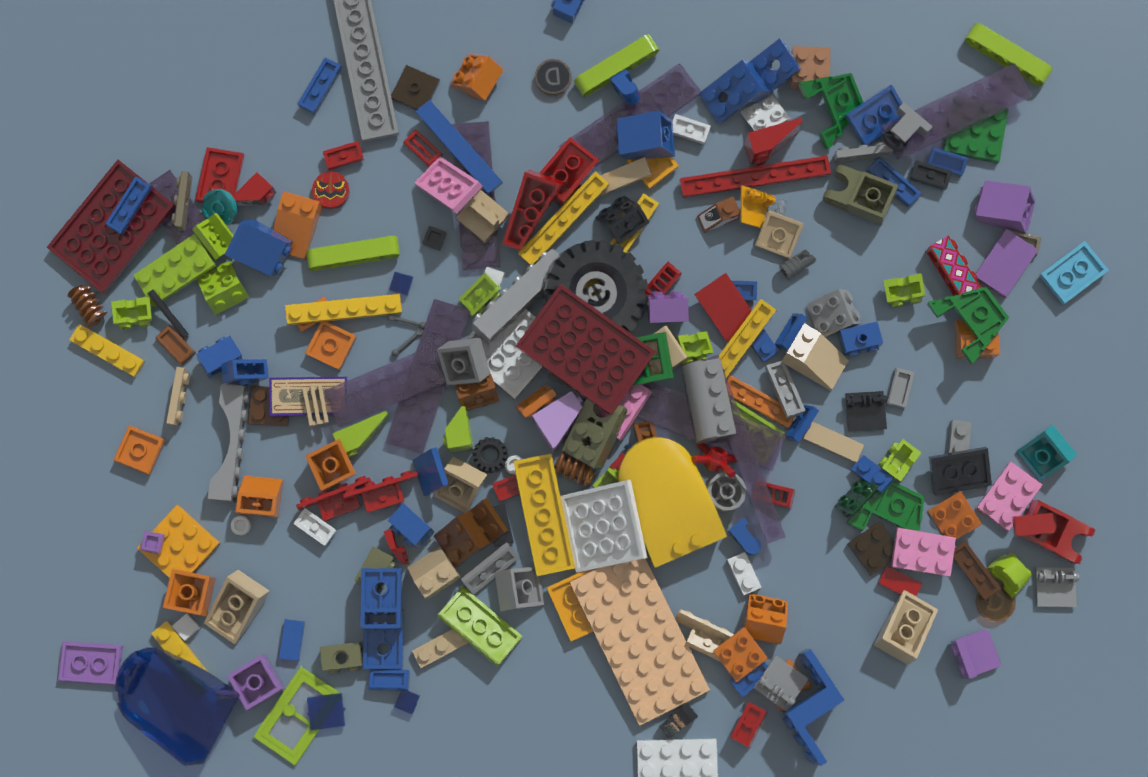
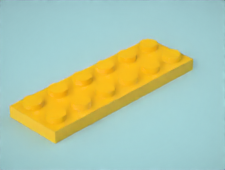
(544, 514)

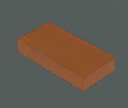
(175, 345)

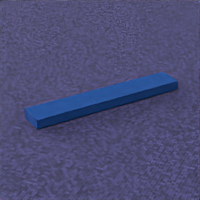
(459, 147)

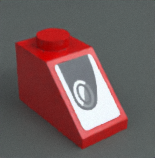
(254, 192)

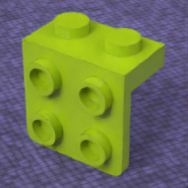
(222, 288)

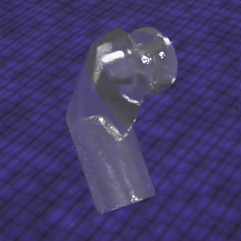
(781, 207)

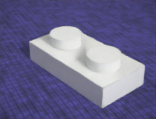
(690, 129)
(315, 527)
(744, 573)

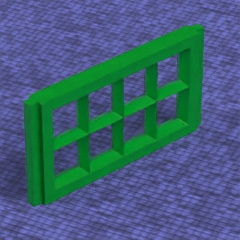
(664, 356)

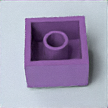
(667, 307)
(256, 682)

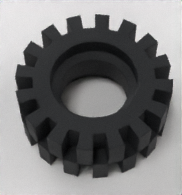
(490, 466)

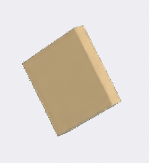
(779, 234)

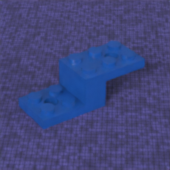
(750, 81)
(382, 618)

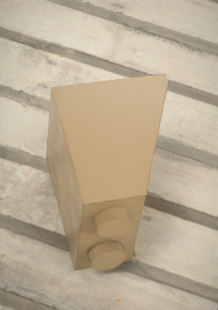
(433, 573)

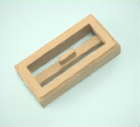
(312, 389)

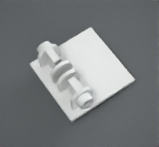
(765, 114)

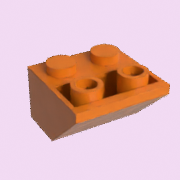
(477, 76)
(259, 496)
(766, 618)

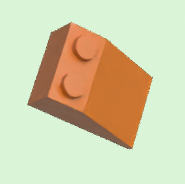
(297, 221)

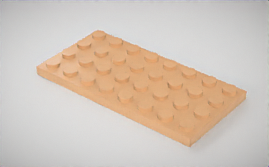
(639, 638)

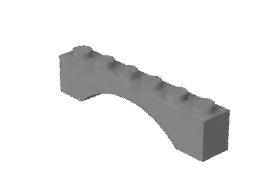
(224, 483)

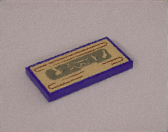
(287, 395)

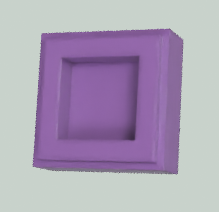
(152, 542)

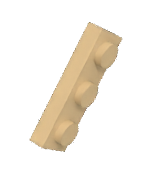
(178, 397)
(438, 648)

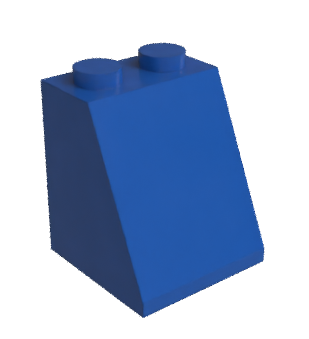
(645, 136)
(259, 247)

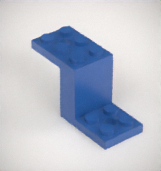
(812, 707)

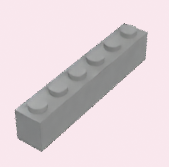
(513, 300)

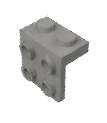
(833, 312)

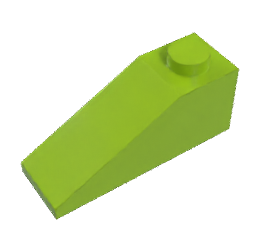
(359, 434)

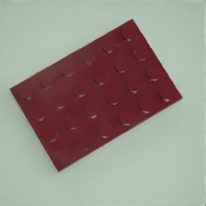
(95, 248)
(585, 349)

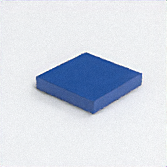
(430, 471)

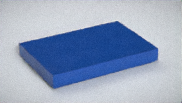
(873, 113)

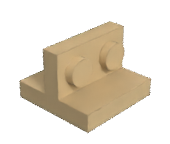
(482, 216)

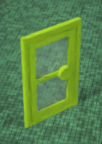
(287, 724)

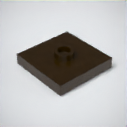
(414, 88)

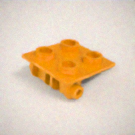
(754, 206)

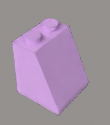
(558, 419)

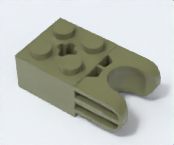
(859, 192)
(595, 428)

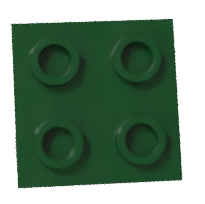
(855, 497)

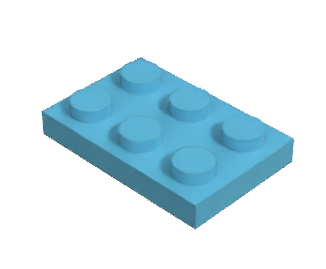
(1073, 272)

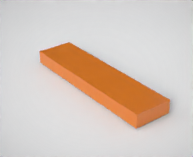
(758, 402)

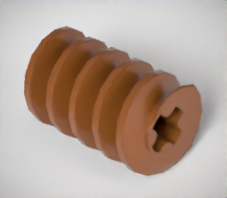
(86, 306)
(575, 470)

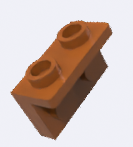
(477, 394)

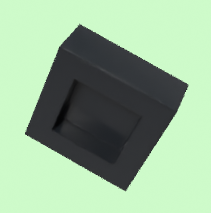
(434, 238)

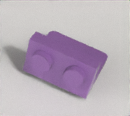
(975, 654)

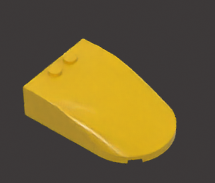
(670, 500)

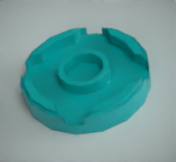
(222, 203)

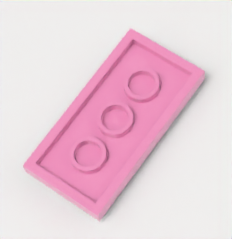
(448, 185)

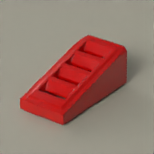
(662, 272)
(791, 492)

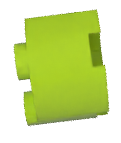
(904, 290)
(131, 312)
(695, 346)
(900, 460)
(1010, 572)

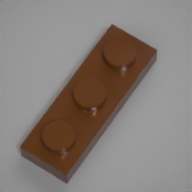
(975, 571)

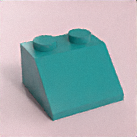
(1046, 453)

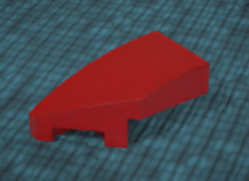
(400, 553)

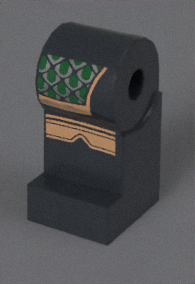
(678, 720)

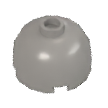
(727, 492)

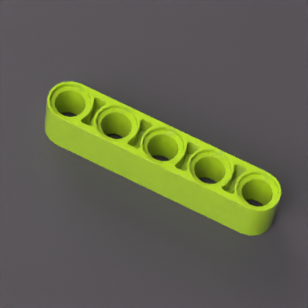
(1008, 53)
(626, 58)
(353, 253)

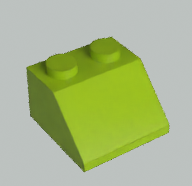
(458, 433)

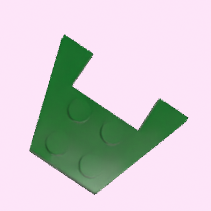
(840, 97)
(980, 314)
(895, 505)

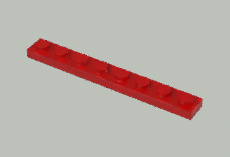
(755, 176)

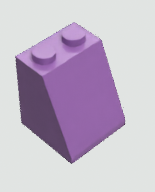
(1005, 206)

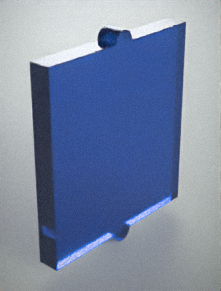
(326, 711)

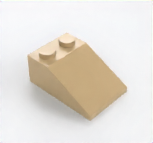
(815, 357)
(236, 606)
(906, 628)

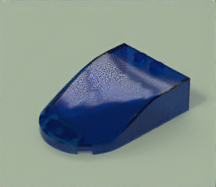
(174, 703)

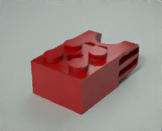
(1065, 529)

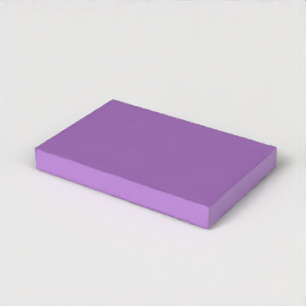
(1006, 263)
(89, 663)

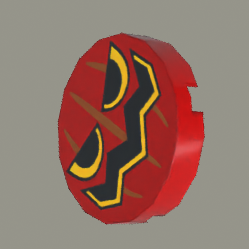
(331, 190)

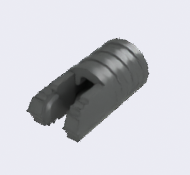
(796, 264)

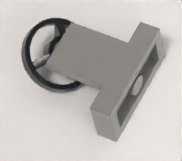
(905, 128)

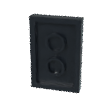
(960, 471)

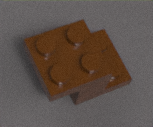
(470, 533)

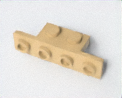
(704, 635)

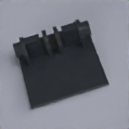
(866, 411)

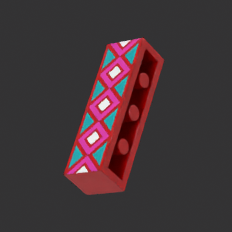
(952, 266)

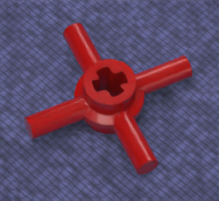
(715, 459)

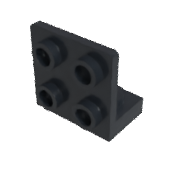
(623, 218)

